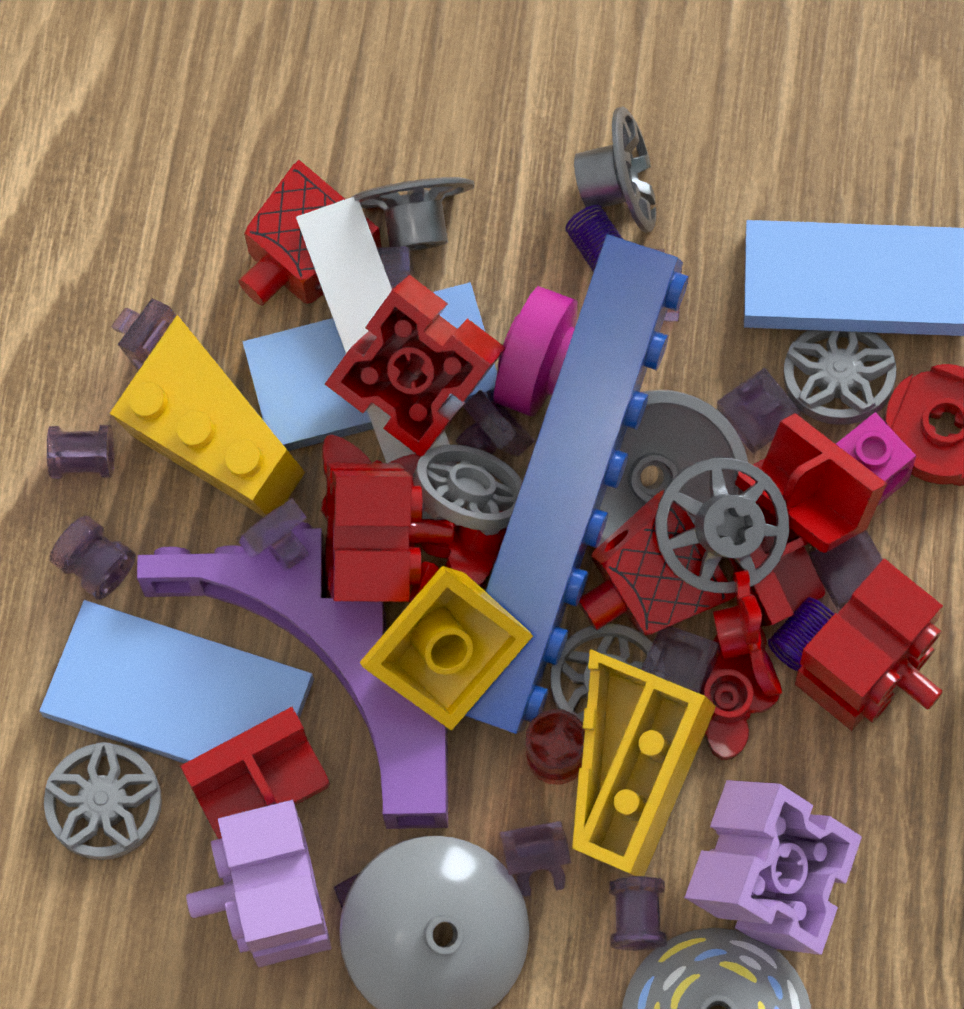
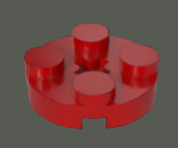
(908, 414)

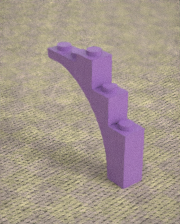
(406, 739)

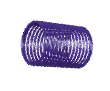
(589, 225)
(817, 624)

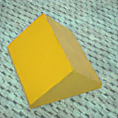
(447, 647)

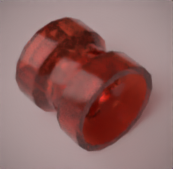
(557, 734)

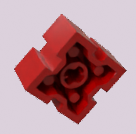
(415, 365)
(373, 532)
(872, 648)

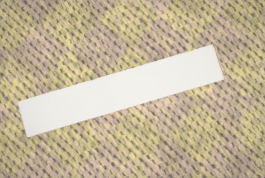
(354, 290)

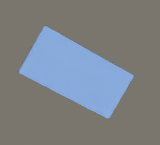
(854, 277)
(297, 362)
(164, 685)

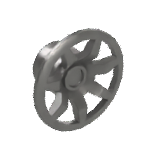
(611, 173)
(418, 216)
(723, 524)

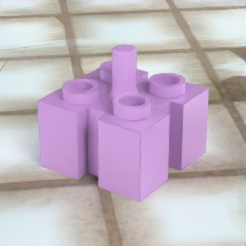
(773, 866)
(266, 886)

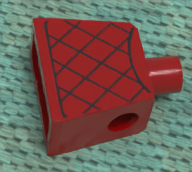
(277, 241)
(640, 579)

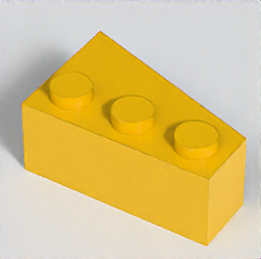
(203, 423)
(633, 761)

